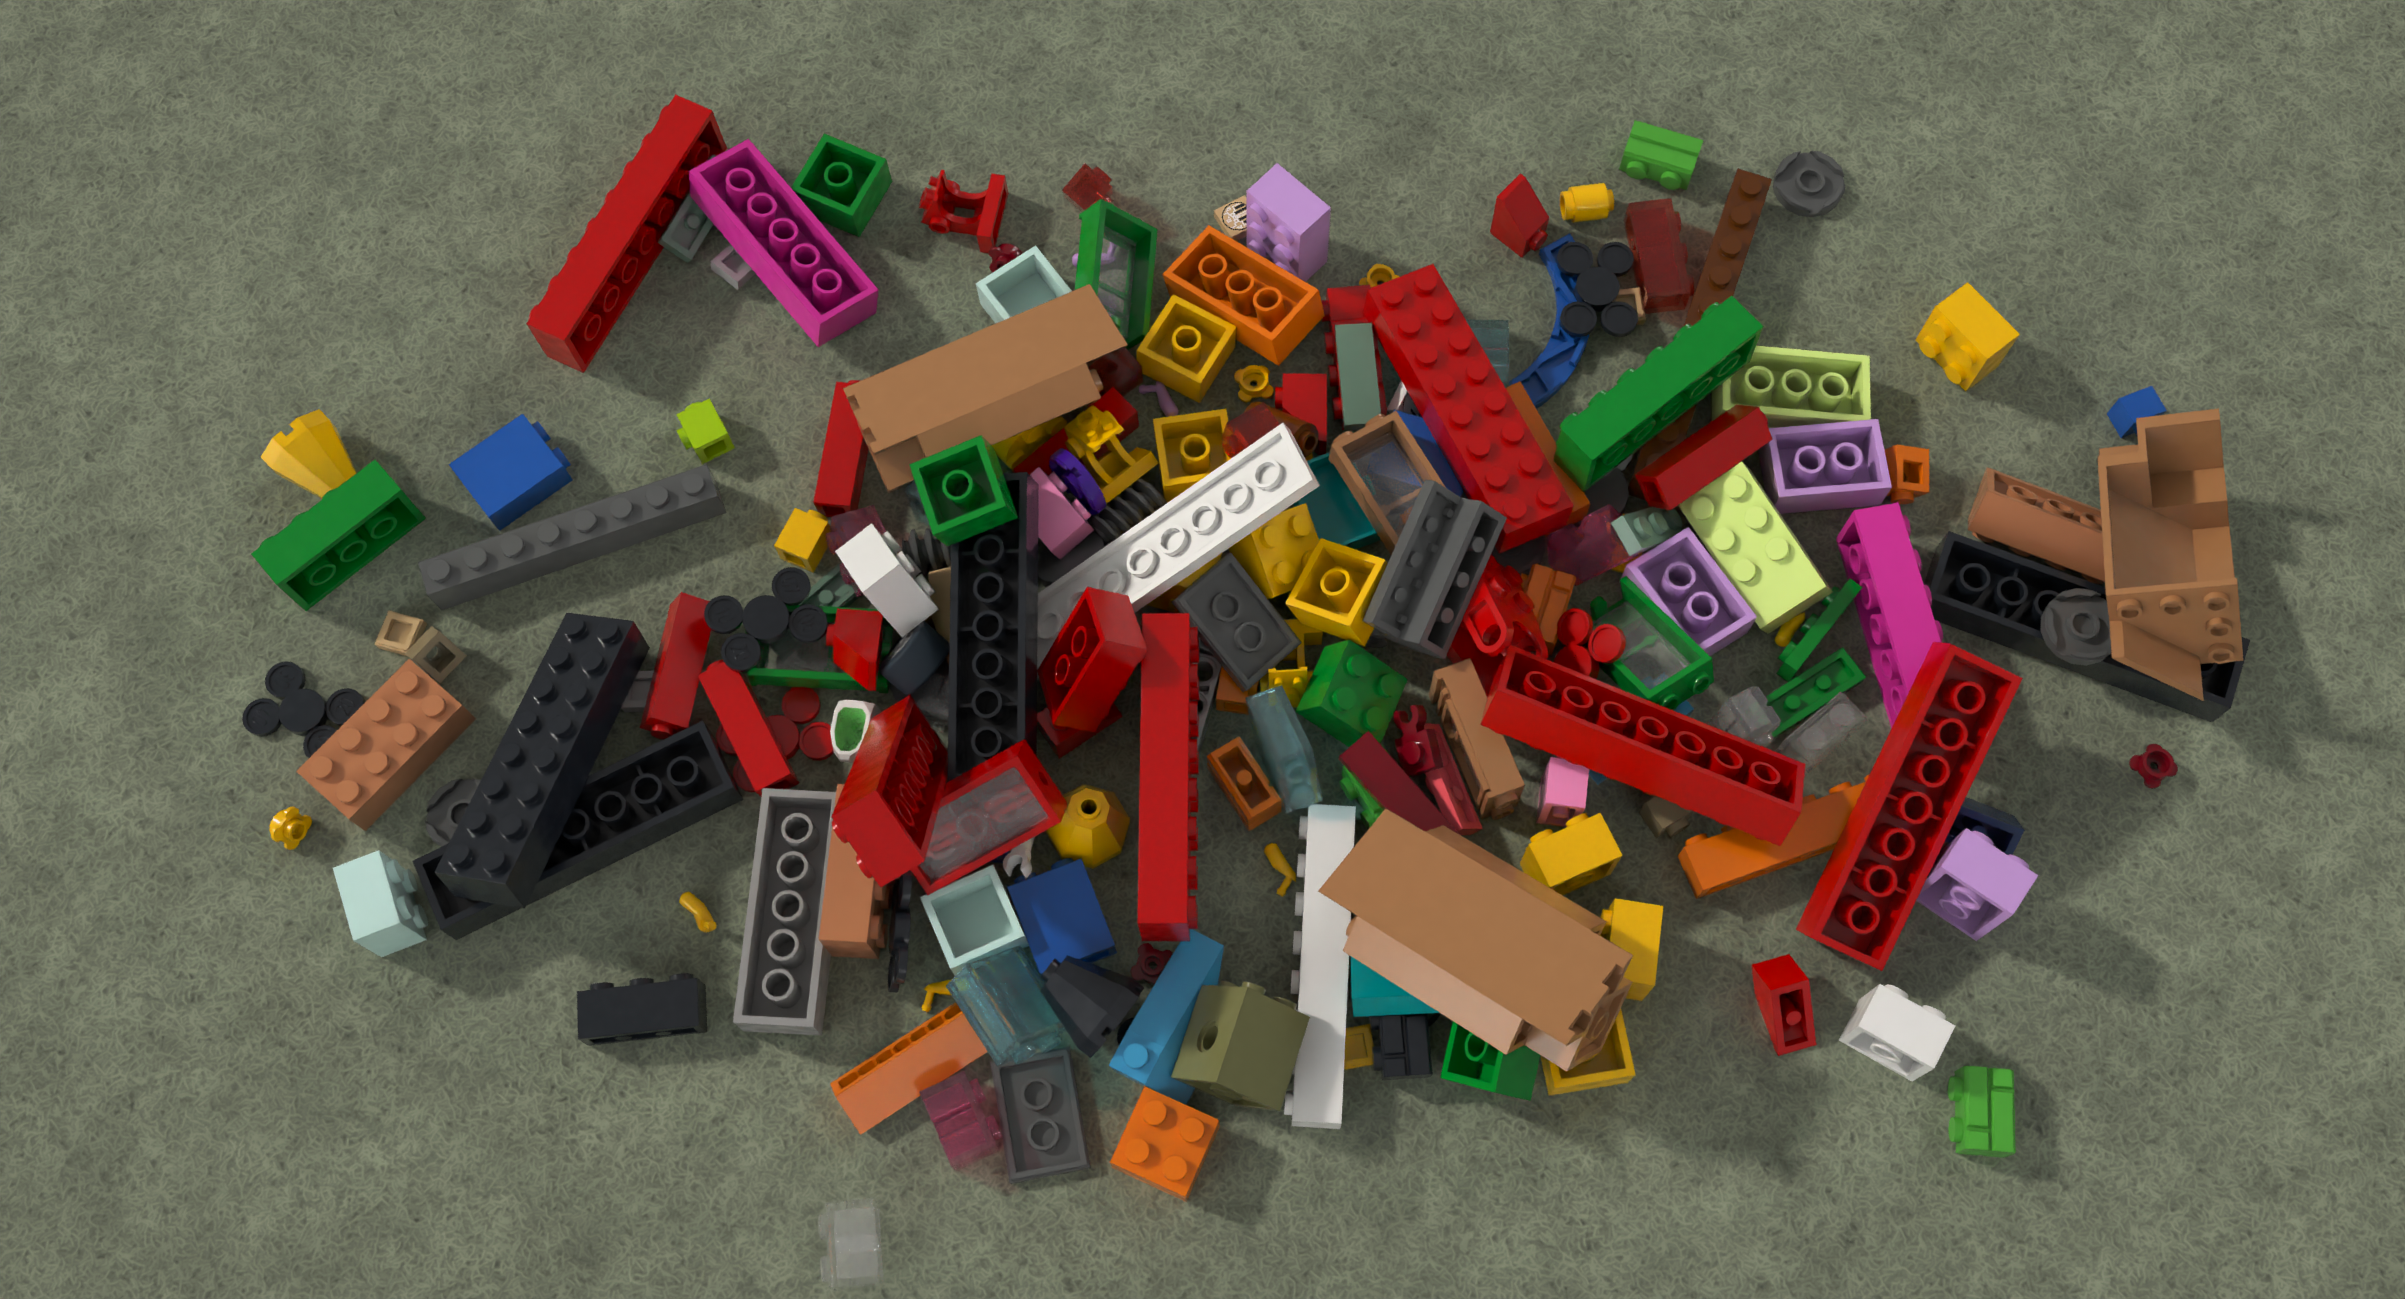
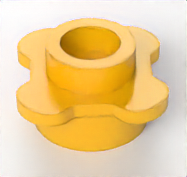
(1378, 273)
(1260, 376)
(289, 827)

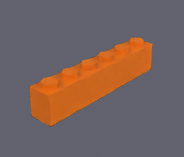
(1739, 856)

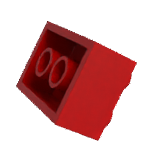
(1091, 659)

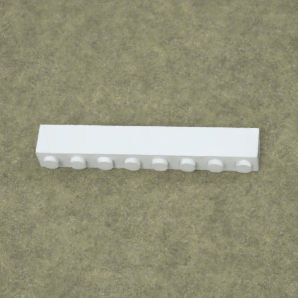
(1323, 970)

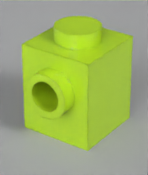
(704, 431)

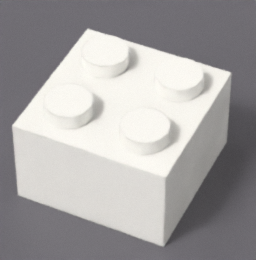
(888, 578)
(1897, 1031)

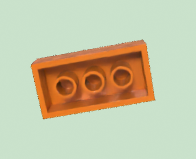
(1248, 291)

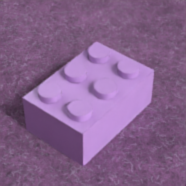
(1287, 223)
(1825, 466)
(1692, 591)
(1975, 884)

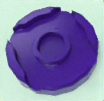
(1077, 480)

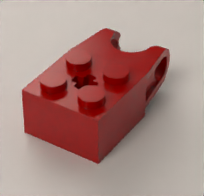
(1502, 613)

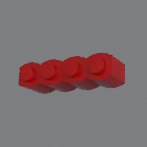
(1342, 307)

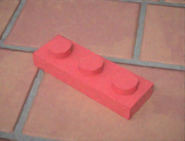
(1450, 790)

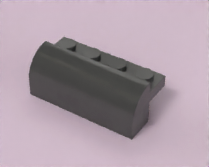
(1434, 570)

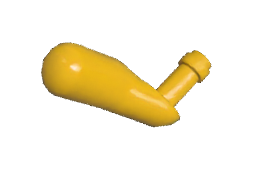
(1788, 630)
(1280, 863)
(699, 910)
(932, 988)

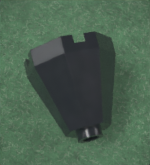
(1088, 1000)

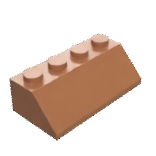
(2039, 524)

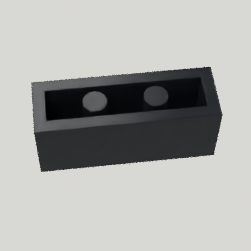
(641, 1010)

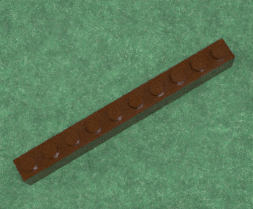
(1715, 284)

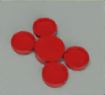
(1605, 643)
(799, 707)

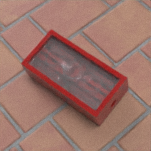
(989, 814)

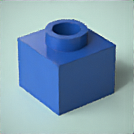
(2132, 406)

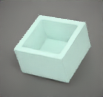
(1020, 286)
(380, 903)
(973, 919)

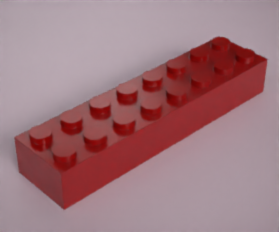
(624, 236)
(1466, 405)
(1645, 745)
(1166, 784)
(893, 793)
(1908, 804)

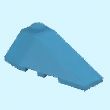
(1158, 1029)

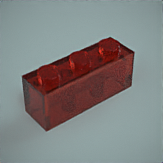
(1658, 255)

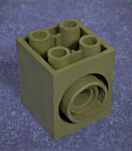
(1241, 1045)

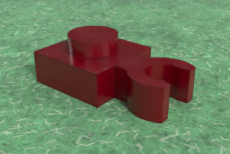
(1419, 747)

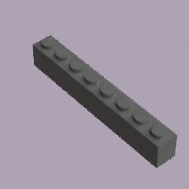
(571, 537)

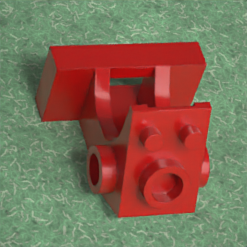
(945, 196)

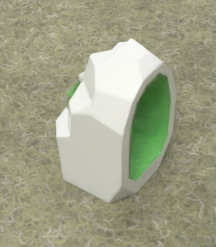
(849, 727)

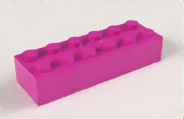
(783, 242)
(1892, 600)

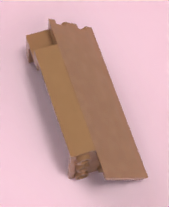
(985, 384)
(2170, 550)
(1480, 941)

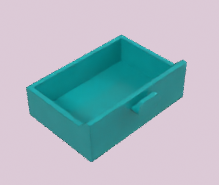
(1335, 509)
(1378, 996)

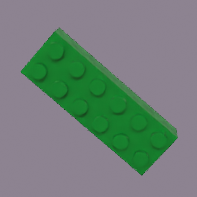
(1656, 392)

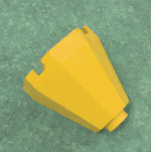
(310, 455)
(1091, 826)

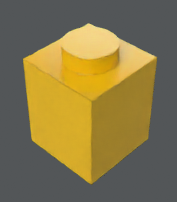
(803, 539)

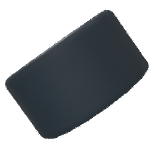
(914, 658)

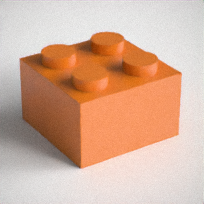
(1165, 1143)

